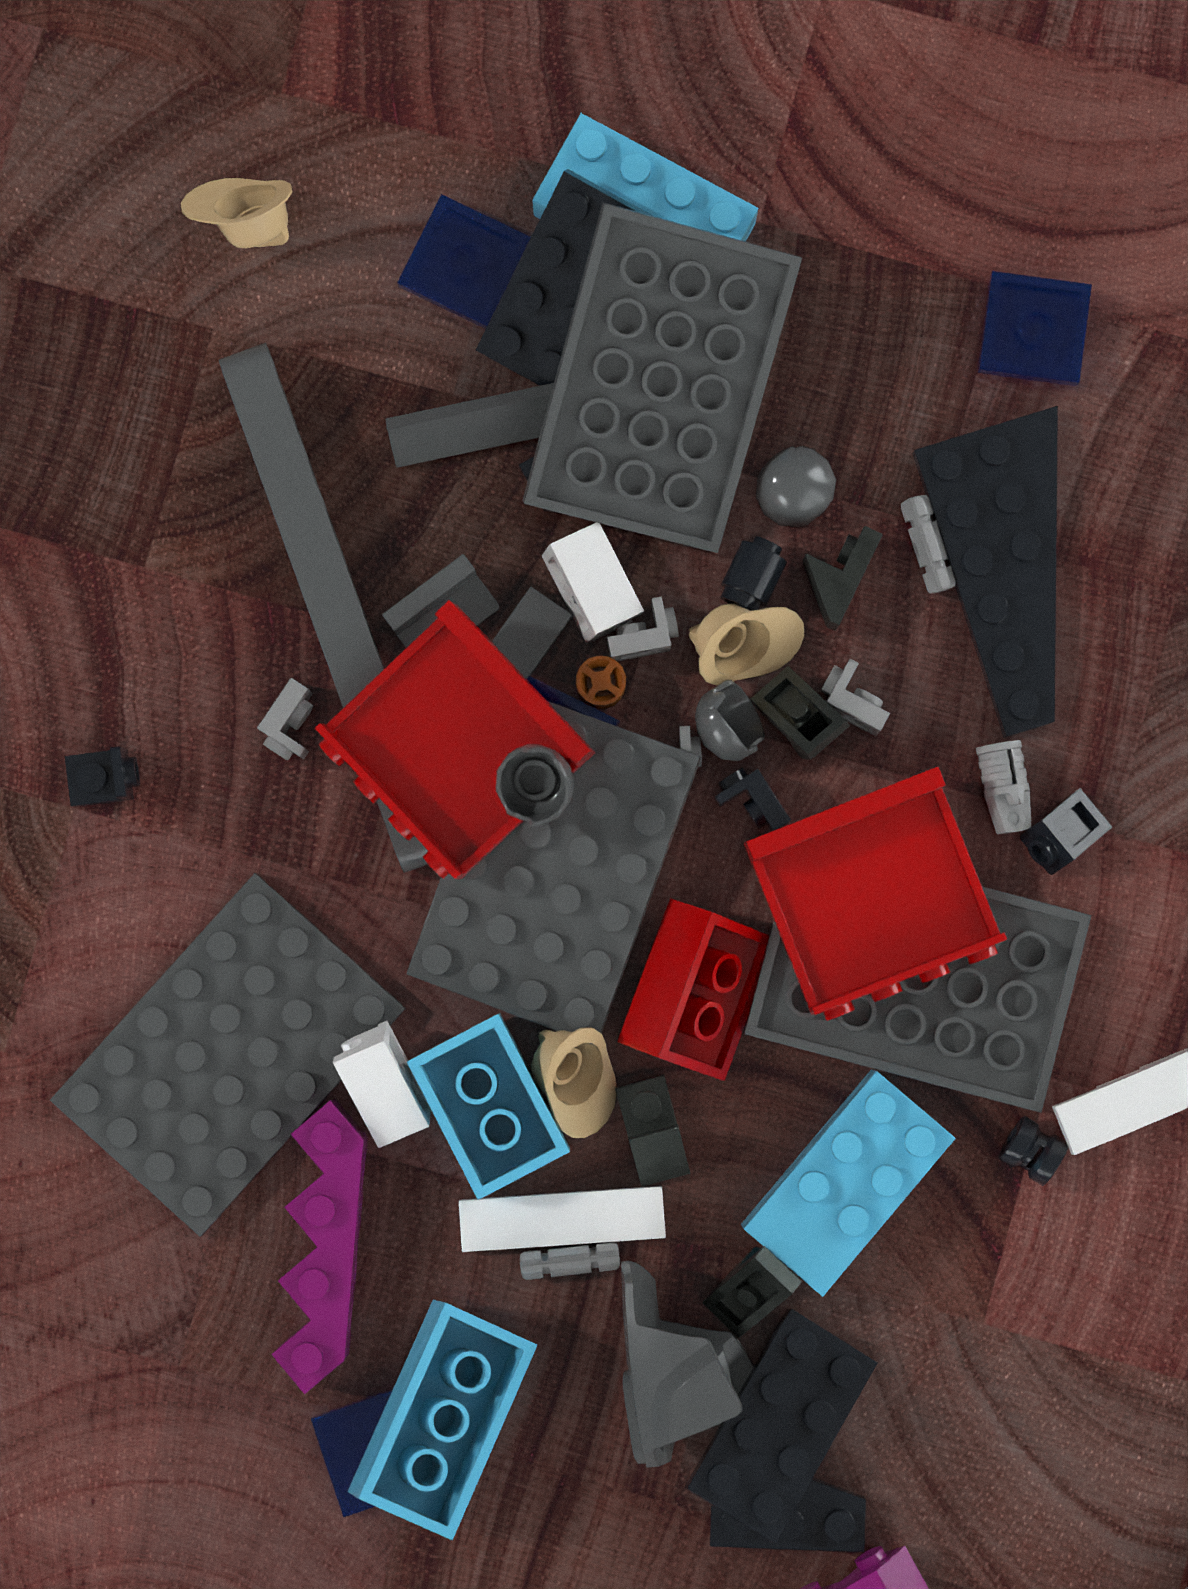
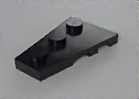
(823, 1520)

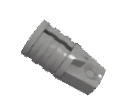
(1005, 786)

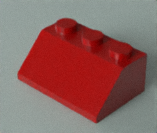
(695, 990)

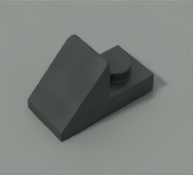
(836, 587)
(799, 713)
(652, 1130)
(751, 1291)

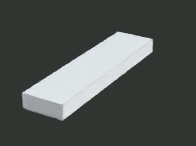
(562, 1218)

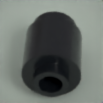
(753, 574)

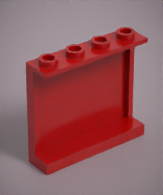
(437, 732)
(874, 894)

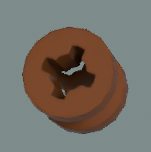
(599, 671)

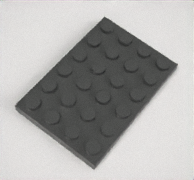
(661, 378)
(561, 902)
(974, 1030)
(225, 1054)

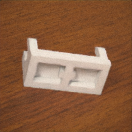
(592, 582)
(382, 1085)

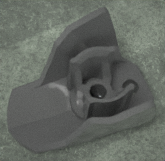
(676, 1374)

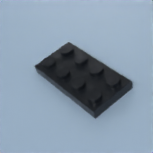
(541, 295)
(787, 1424)

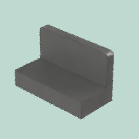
(454, 583)

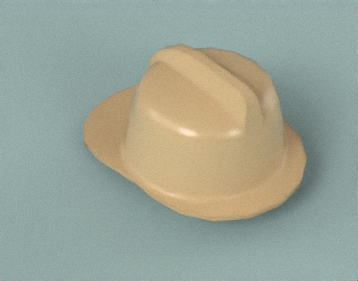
(243, 209)
(745, 642)
(575, 1079)

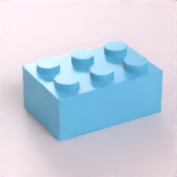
(488, 1106)

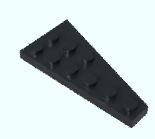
(1000, 532)

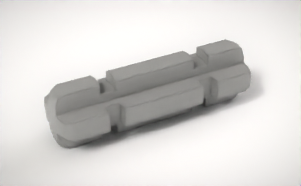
(928, 544)
(569, 1260)

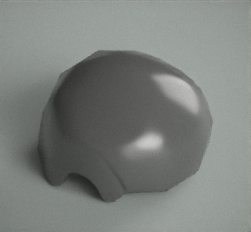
(795, 486)
(728, 722)
(535, 784)

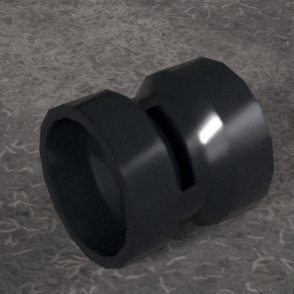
(1033, 1150)

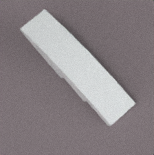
(1125, 1103)

